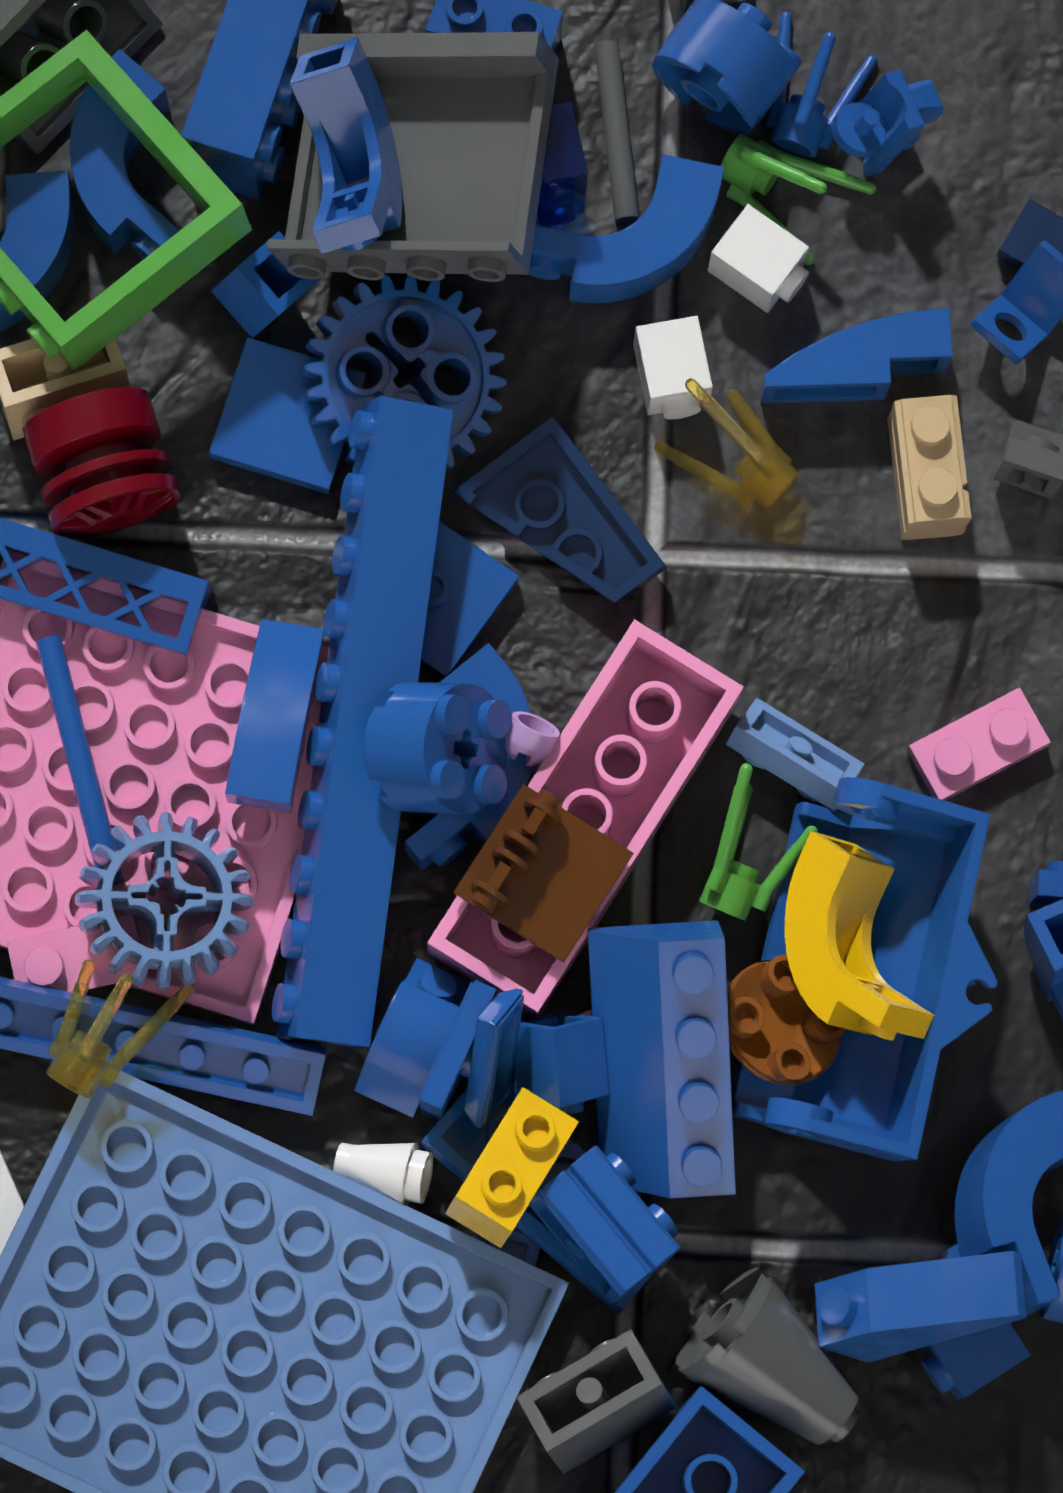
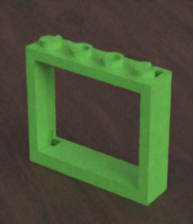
(165, 268)

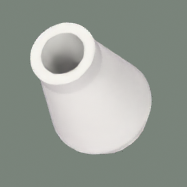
(389, 1169)

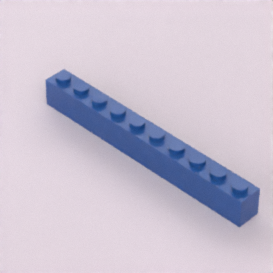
(374, 644)

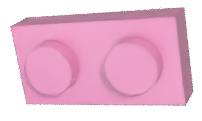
(978, 745)
(57, 957)

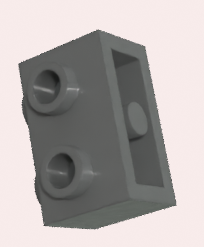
(596, 1401)

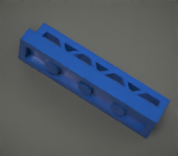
(107, 565)

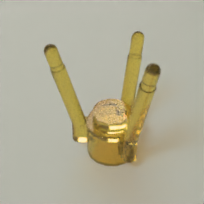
(764, 469)
(83, 1061)

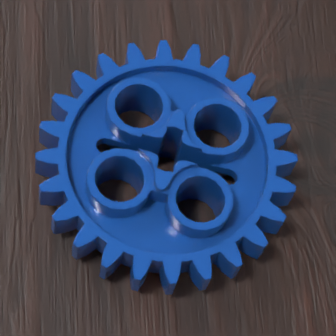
(444, 339)

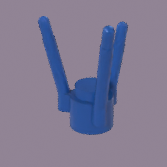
(801, 123)

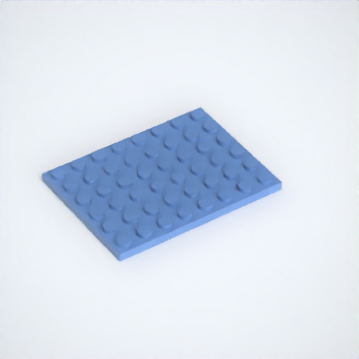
(247, 1318)

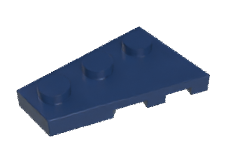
(565, 512)

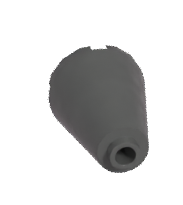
(769, 1362)

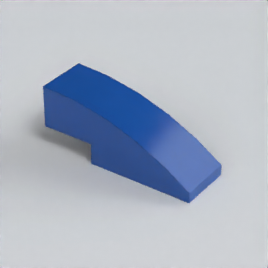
(862, 358)
(274, 716)

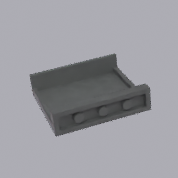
(469, 151)

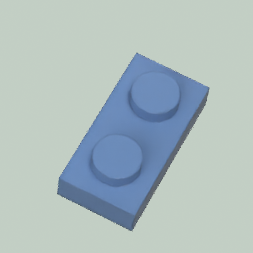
(792, 753)

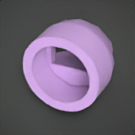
(531, 737)

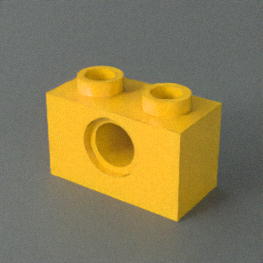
(511, 1167)

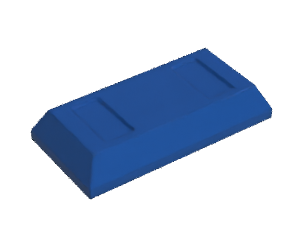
(493, 1056)

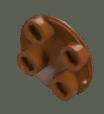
(774, 1027)

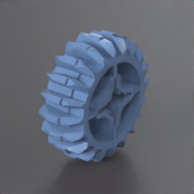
(133, 902)

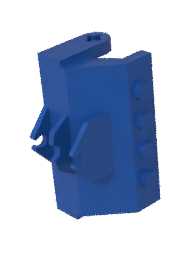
(922, 947)

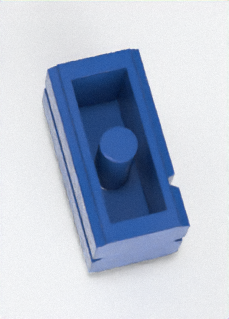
(606, 1223)

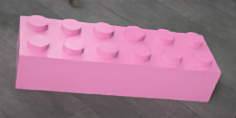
(616, 771)

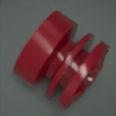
(101, 462)

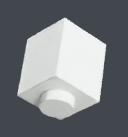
(760, 260)
(667, 357)

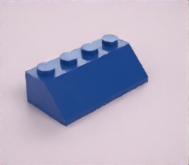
(665, 1055)

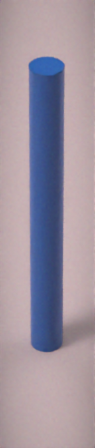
(76, 745)

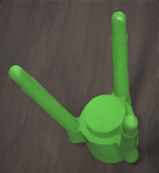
(756, 165)
(733, 884)

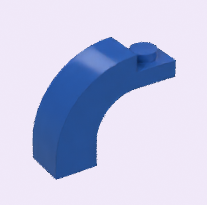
(352, 145)
(100, 167)
(38, 230)
(645, 252)
(444, 835)
(999, 1190)

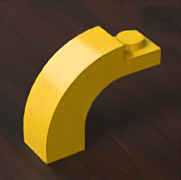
(830, 941)

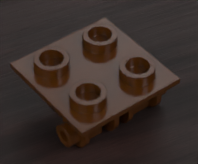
(543, 872)

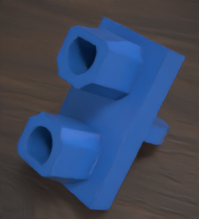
(886, 120)

